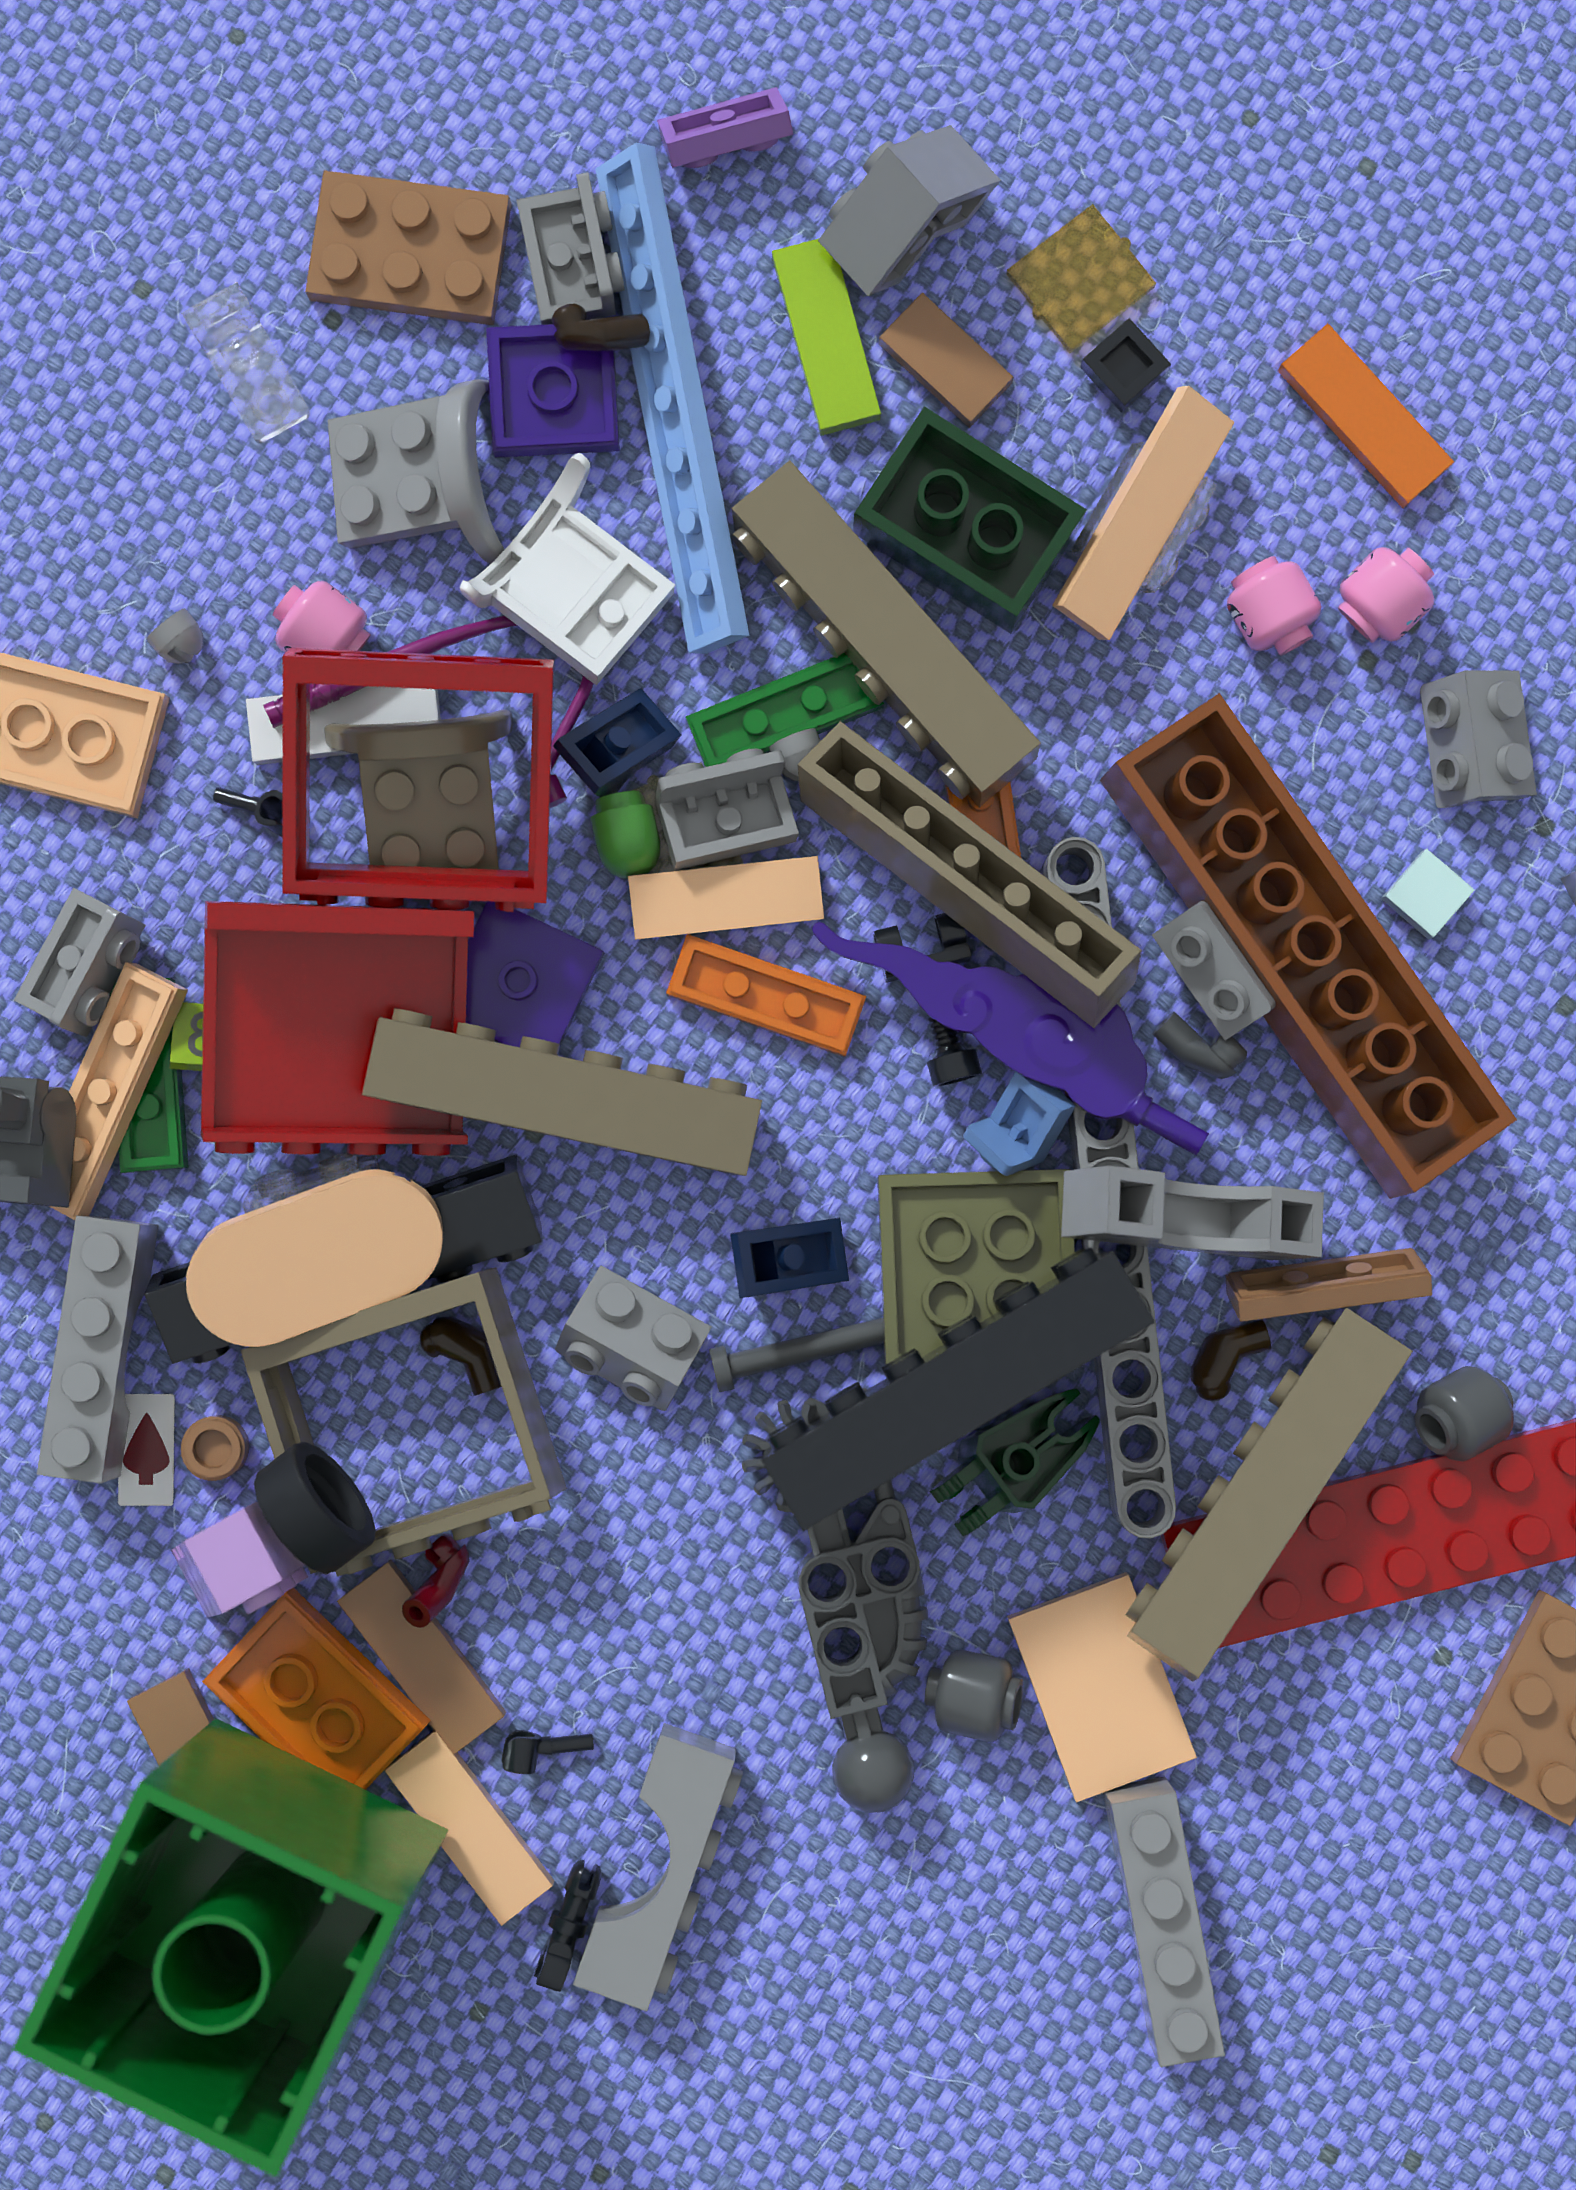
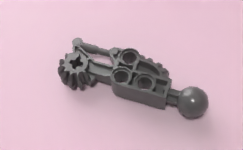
(871, 1766)

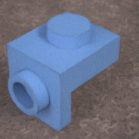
(1020, 1126)

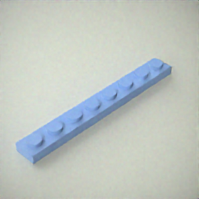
(673, 404)

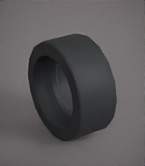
(314, 1508)

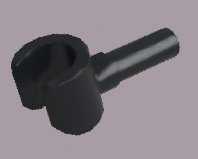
(266, 809)
(523, 1747)

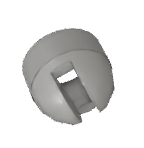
(177, 638)
(794, 749)

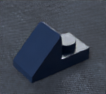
(617, 742)
(789, 1257)

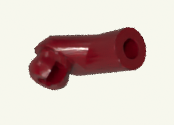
(441, 1586)

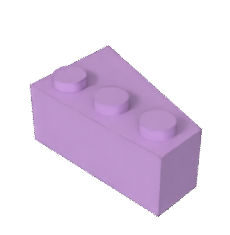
(238, 1563)

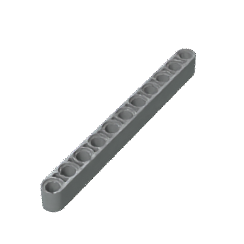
(1147, 1404)

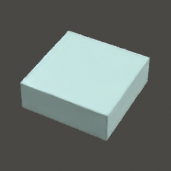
(1427, 894)

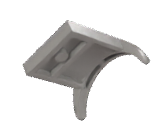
(411, 472)

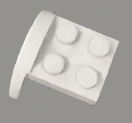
(572, 582)

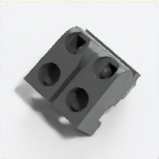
(35, 1142)

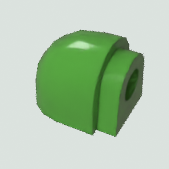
(626, 834)

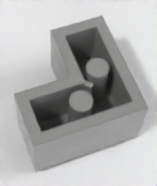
(904, 203)

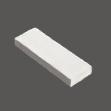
(362, 707)

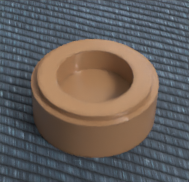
(214, 1447)

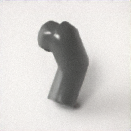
(1195, 1052)

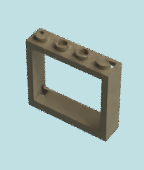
(287, 1423)

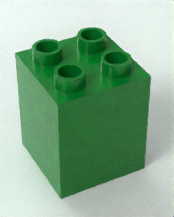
(231, 1943)

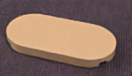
(314, 1258)

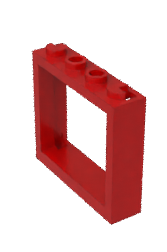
(388, 884)

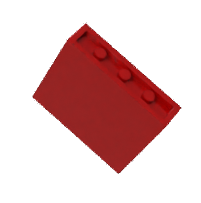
(296, 1017)

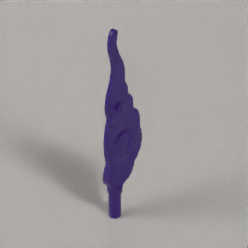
(1031, 1033)

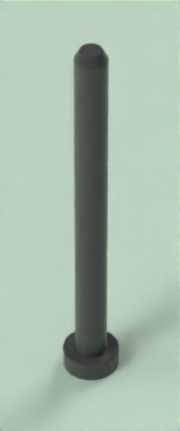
(793, 1351)

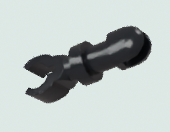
(567, 1927)

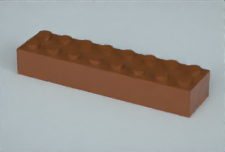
(1338, 981)

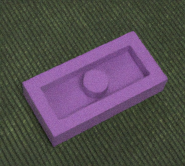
(739, 123)

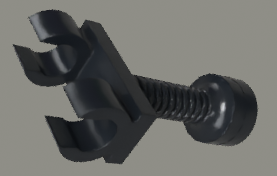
(952, 1060)

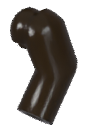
(598, 334)
(465, 1345)
(1220, 1355)

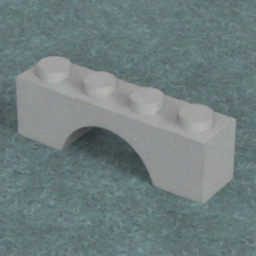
(1213, 1219)
(87, 1387)
(1164, 1922)
(631, 1940)

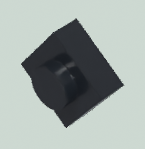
(1125, 365)

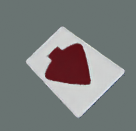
(148, 1452)

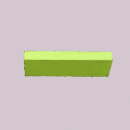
(826, 337)

